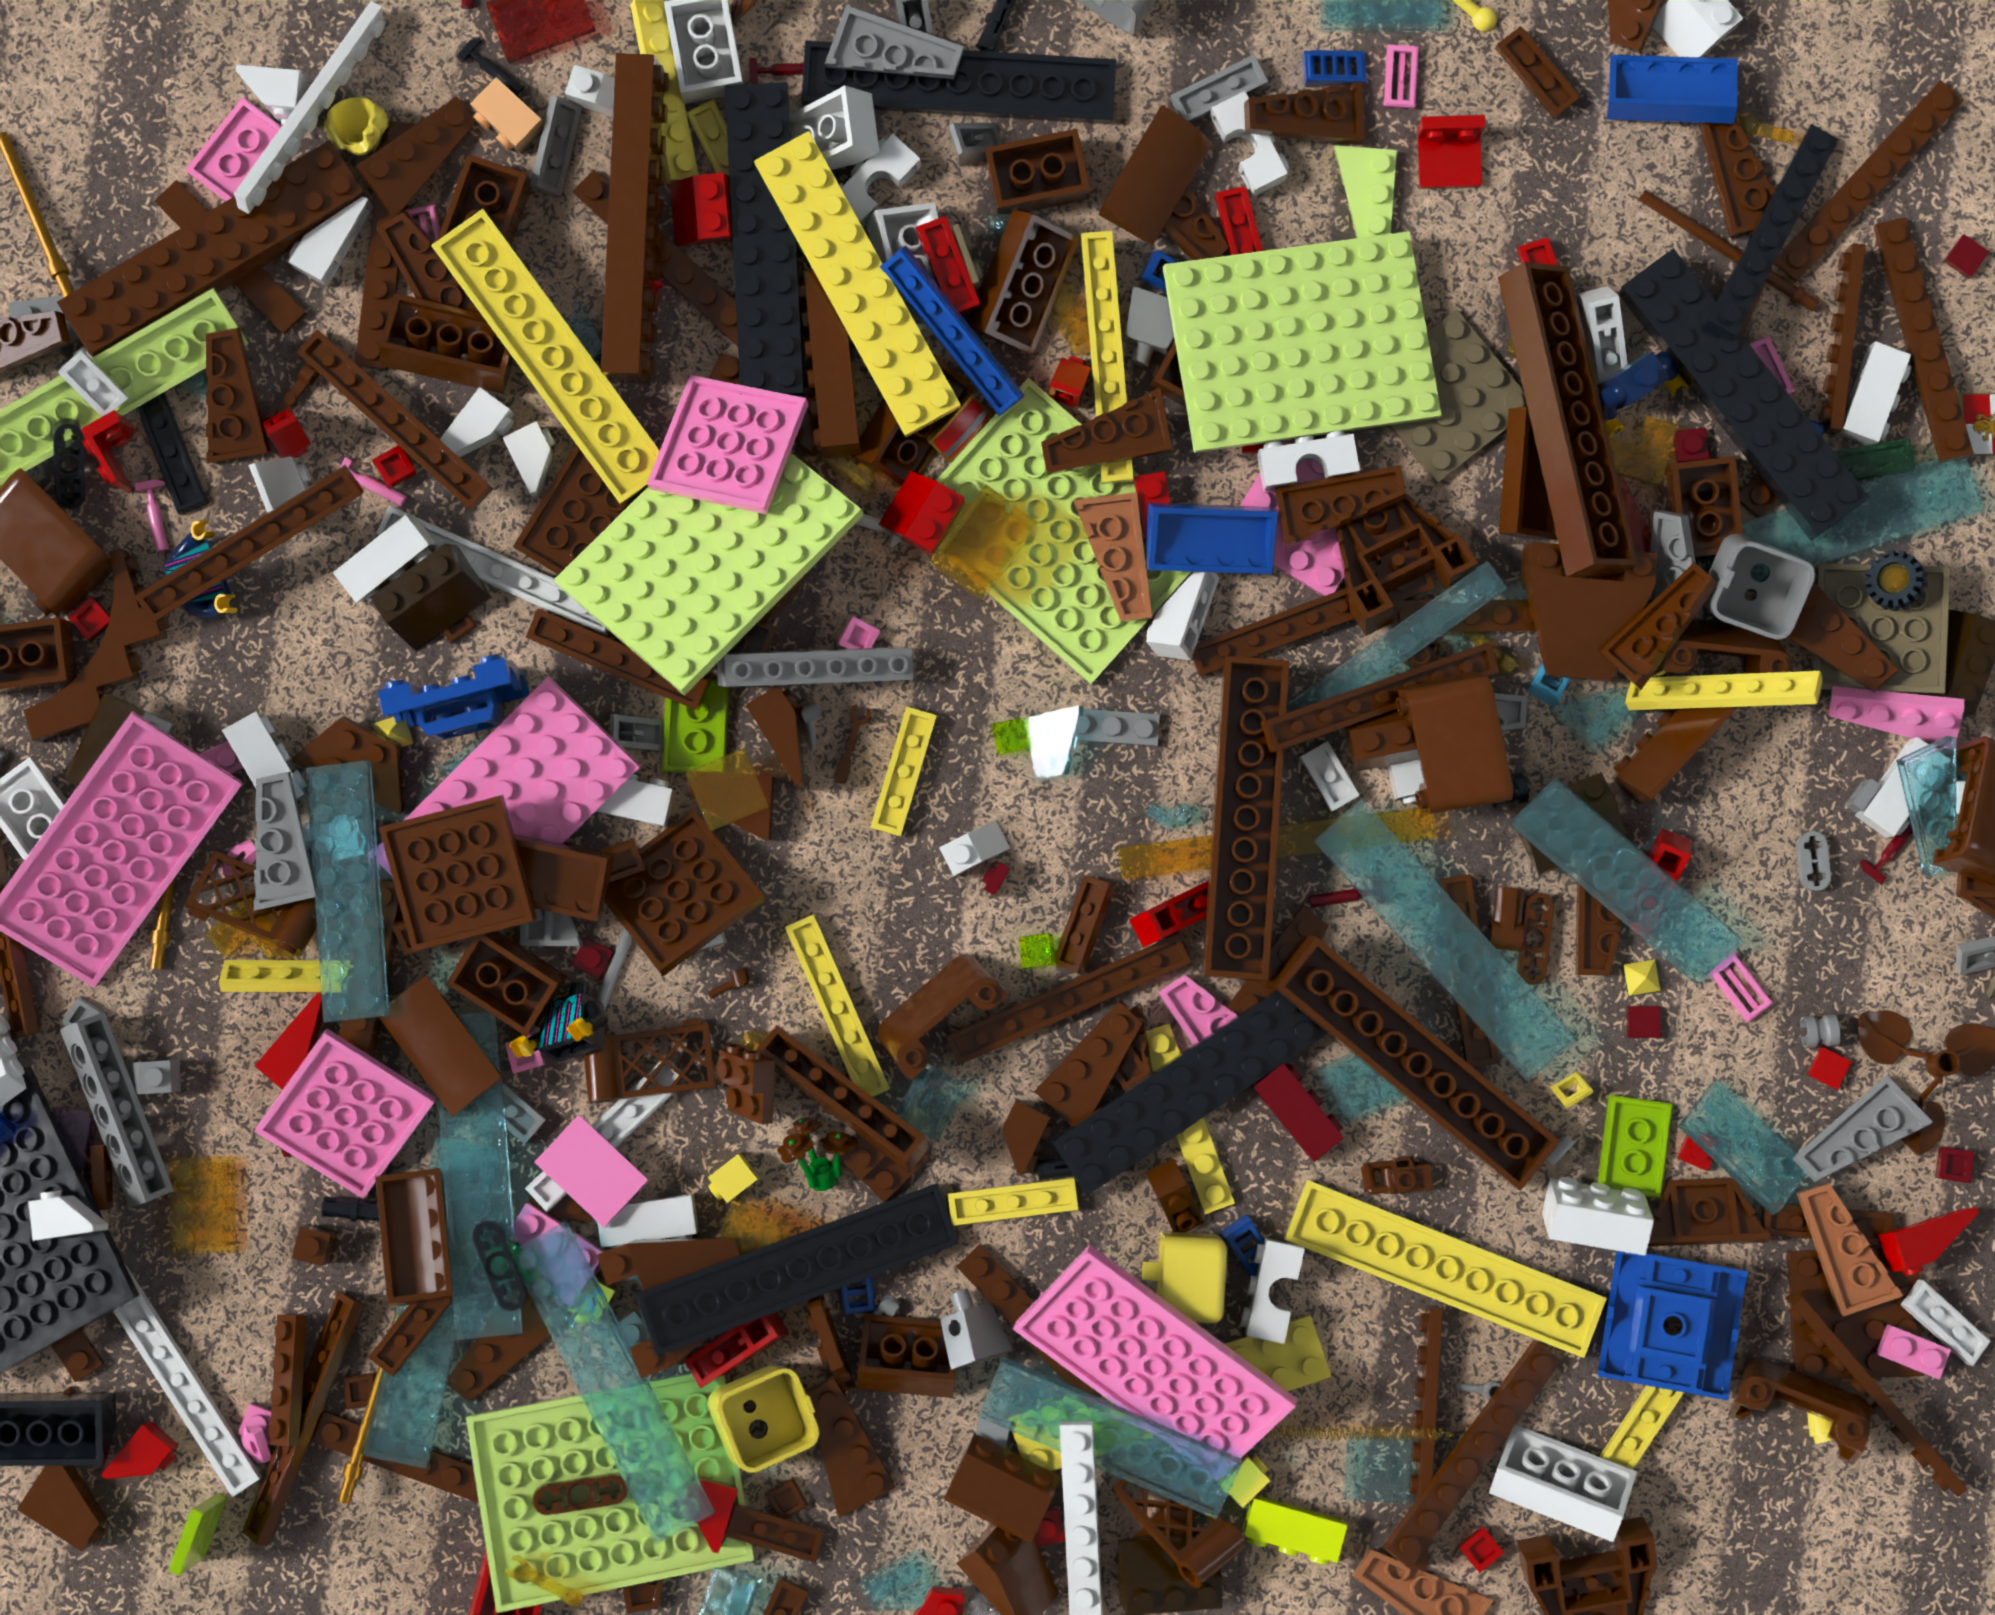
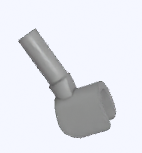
(810, 713)
(887, 1306)
(1478, 1389)

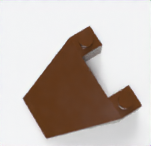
(1393, 550)
(1581, 614)
(655, 1264)
(1595, 1583)

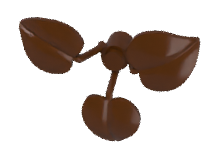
(1969, 1052)

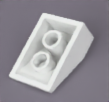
(840, 125)
(28, 805)

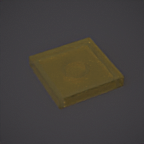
(727, 789)

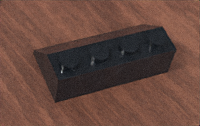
(56, 1428)

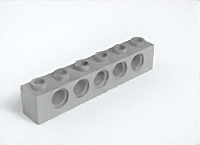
(815, 666)
(116, 1110)

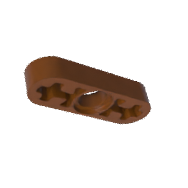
(1546, 916)
(557, 1507)

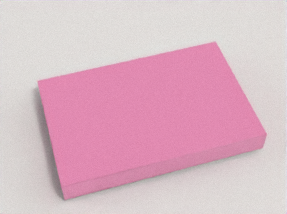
(233, 149)
(591, 1171)

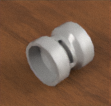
(1822, 1031)

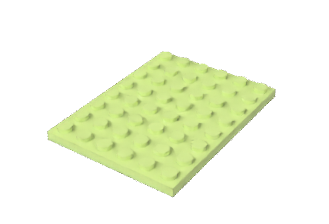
(1301, 341)
(696, 575)
(1055, 576)
(595, 1546)

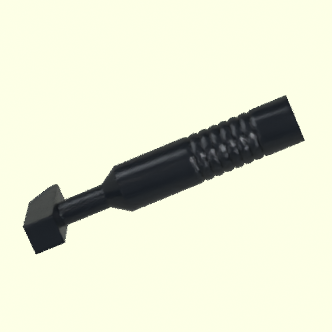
(489, 67)

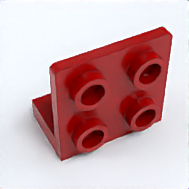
(1450, 151)
(103, 434)

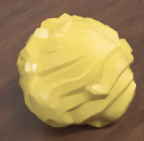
(356, 125)

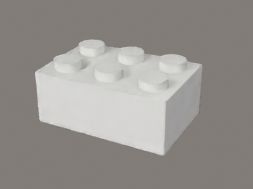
(703, 48)
(1597, 1215)

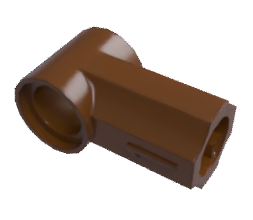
(1506, 925)

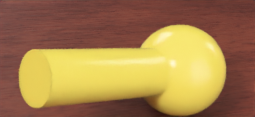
(1482, 18)

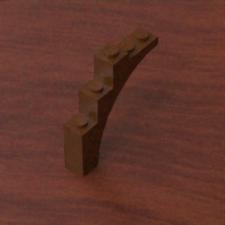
(110, 665)

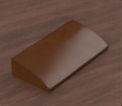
(1156, 176)
(1524, 495)
(565, 877)
(441, 1046)
(414, 1237)

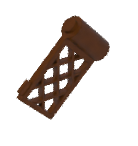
(292, 927)
(606, 1068)
(1200, 1556)

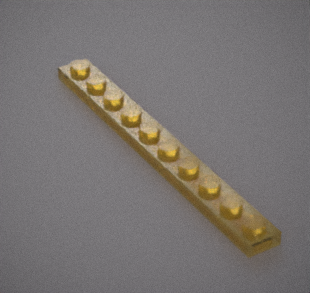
(1292, 841)

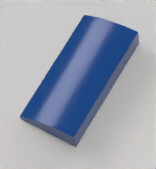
(1672, 89)
(1211, 538)

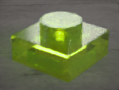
(1009, 736)
(1037, 951)

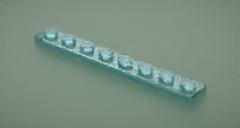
(1408, 636)

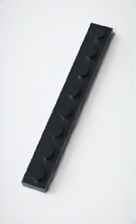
(1771, 232)

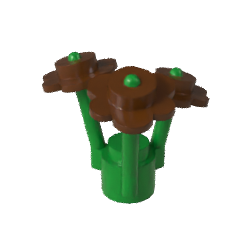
(821, 1173)

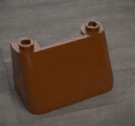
(47, 547)
(1719, 638)
(1457, 742)
(1973, 840)
(930, 1004)
(1847, 1411)

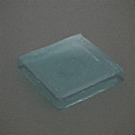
(931, 1101)
(1377, 1469)

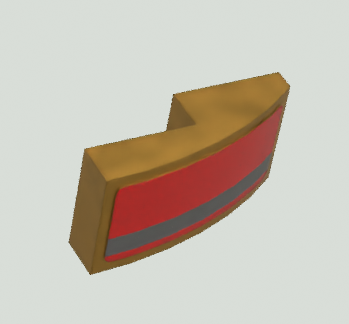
(960, 428)

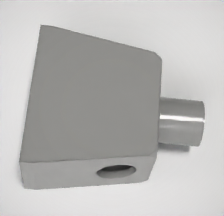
(1148, 326)
(972, 1331)

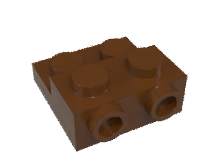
(749, 1082)
(877, 1169)

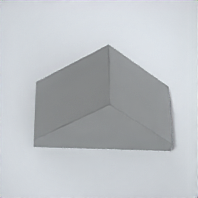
(971, 139)
(637, 732)

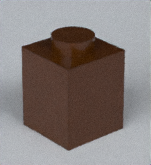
(315, 1245)

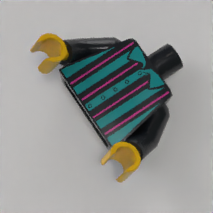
(570, 1027)

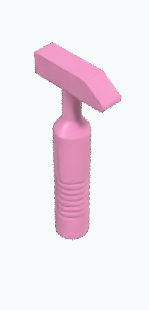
(375, 485)
(154, 513)

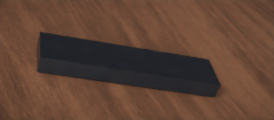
(172, 454)

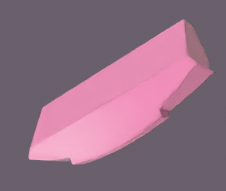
(250, 857)
(256, 1444)

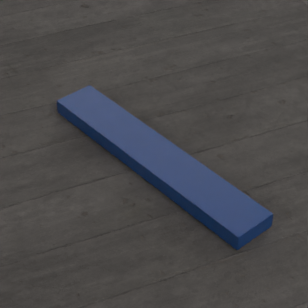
(952, 330)

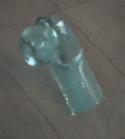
(1172, 818)

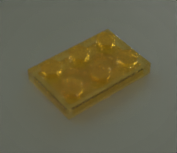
(203, 1205)

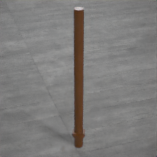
(1795, 293)

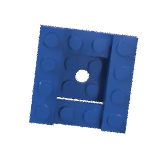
(460, 707)
(1634, 1337)

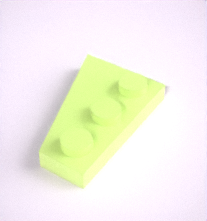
(1369, 187)

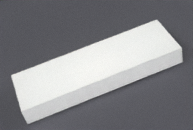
(1945, 1322)

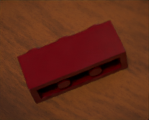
(1299, 1111)

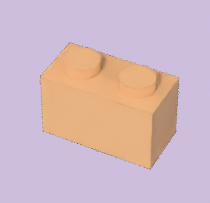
(507, 115)

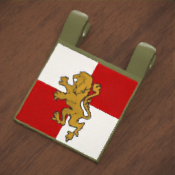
(1979, 418)

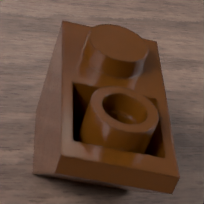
(1022, 1133)
(1174, 1196)

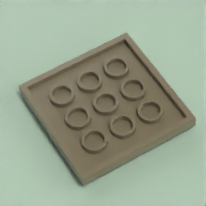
(1472, 399)
(1908, 638)

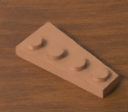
(1117, 544)
(1848, 1262)
(1415, 1590)

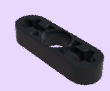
(76, 475)
(501, 1291)

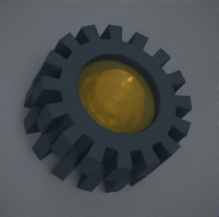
(1895, 580)

